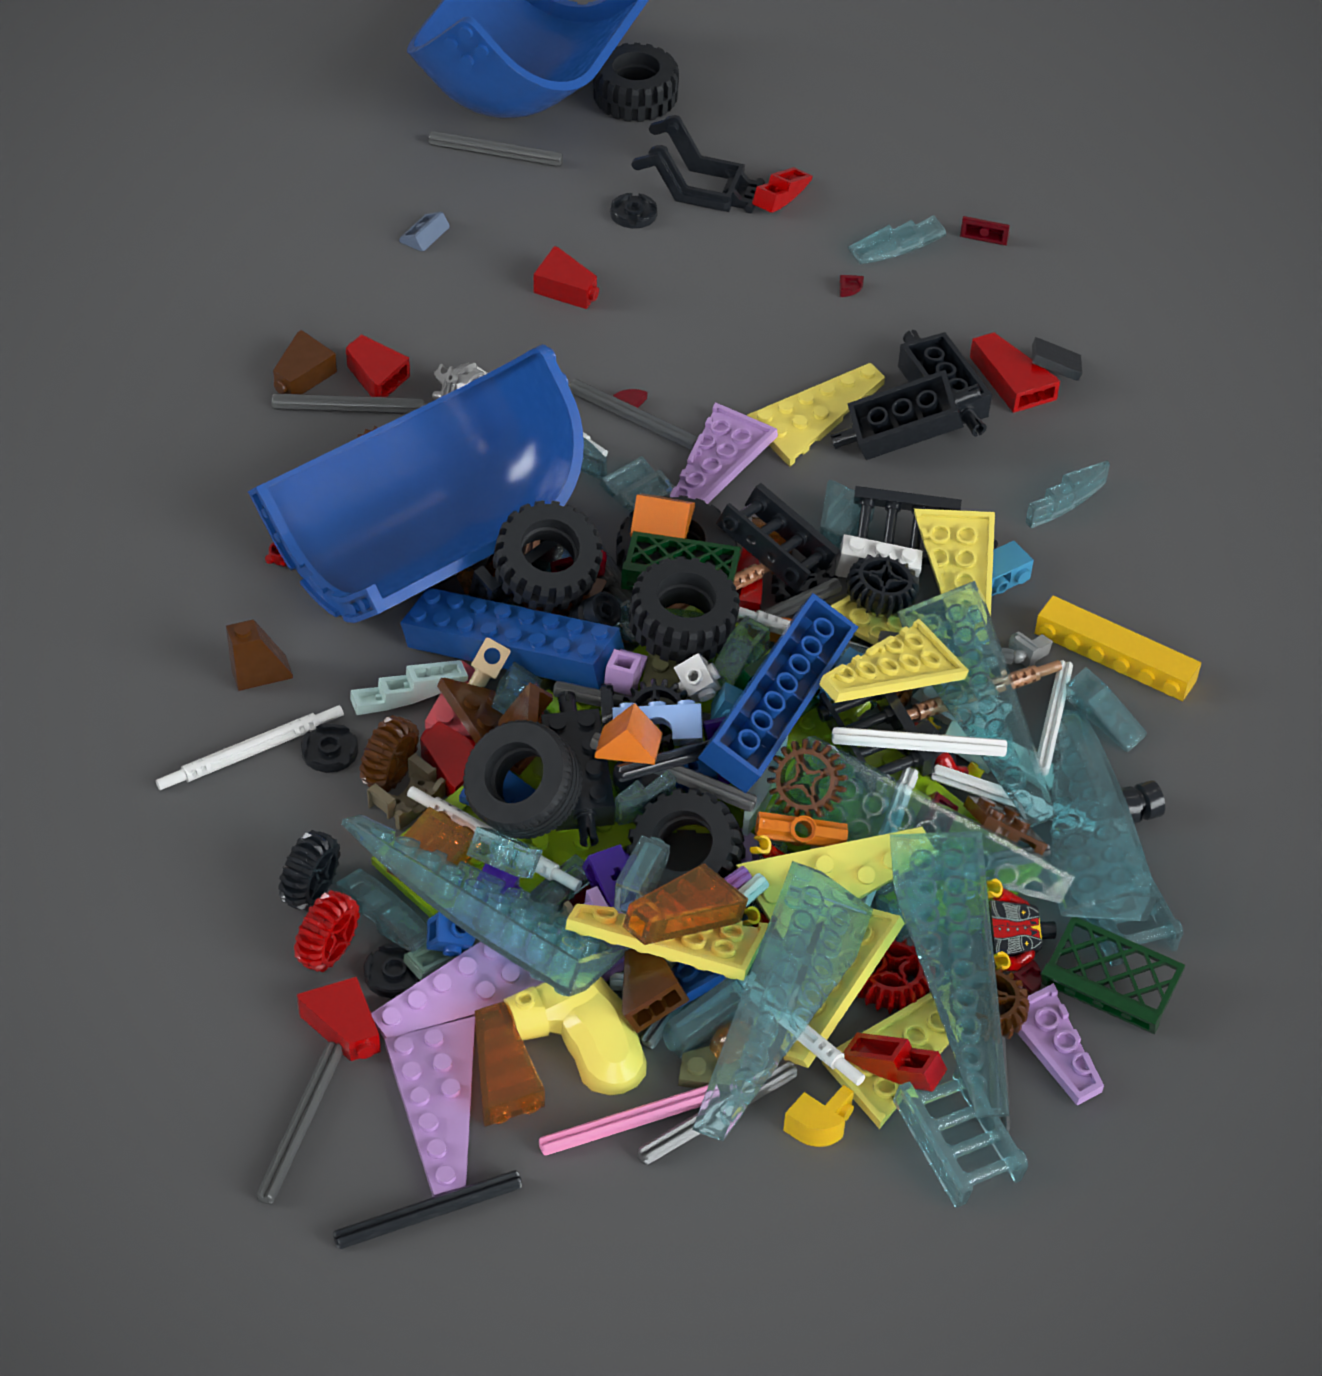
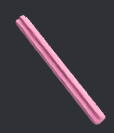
(622, 1121)

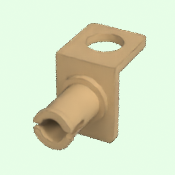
(483, 669)

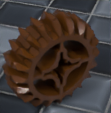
(388, 752)
(803, 766)
(1012, 1003)

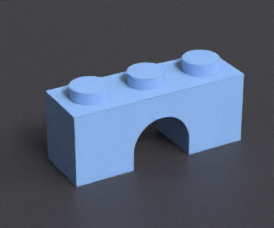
(682, 719)

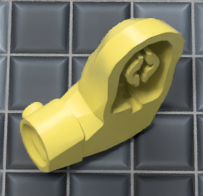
(592, 1030)

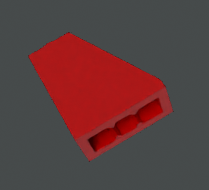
(565, 280)
(377, 366)
(447, 752)
(341, 1016)

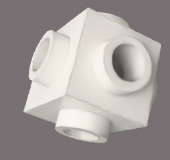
(698, 678)

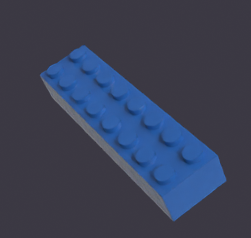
(538, 640)
(778, 693)

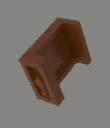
(527, 706)

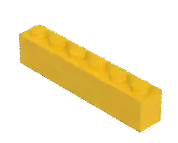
(1118, 648)

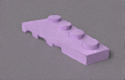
(1059, 1046)

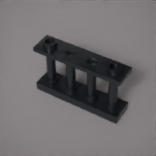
(895, 502)
(789, 526)
(892, 713)

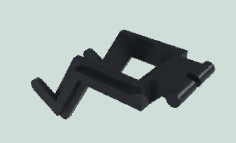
(738, 190)

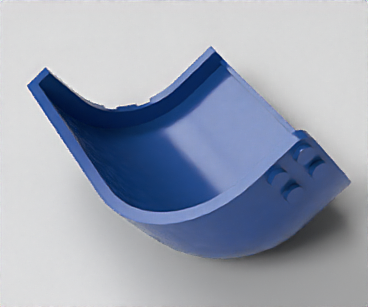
(518, 53)
(426, 488)

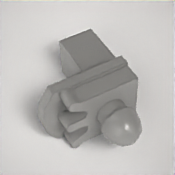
(1027, 650)

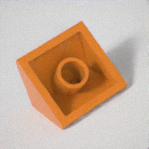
(662, 515)
(630, 738)

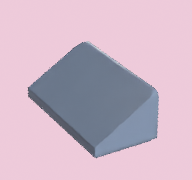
(425, 231)

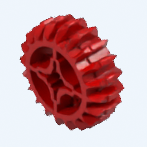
(326, 931)
(889, 983)

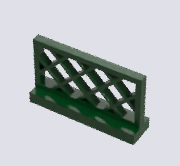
(632, 570)
(1096, 993)

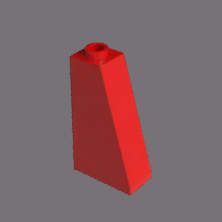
(1013, 373)

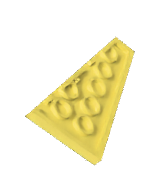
(816, 411)

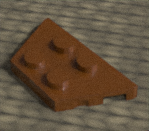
(471, 705)
(1004, 821)

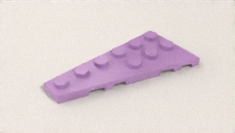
(722, 452)
(453, 992)
(436, 1090)

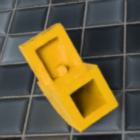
(819, 1123)

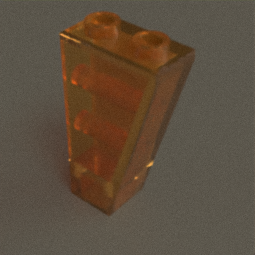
(685, 907)
(505, 1069)

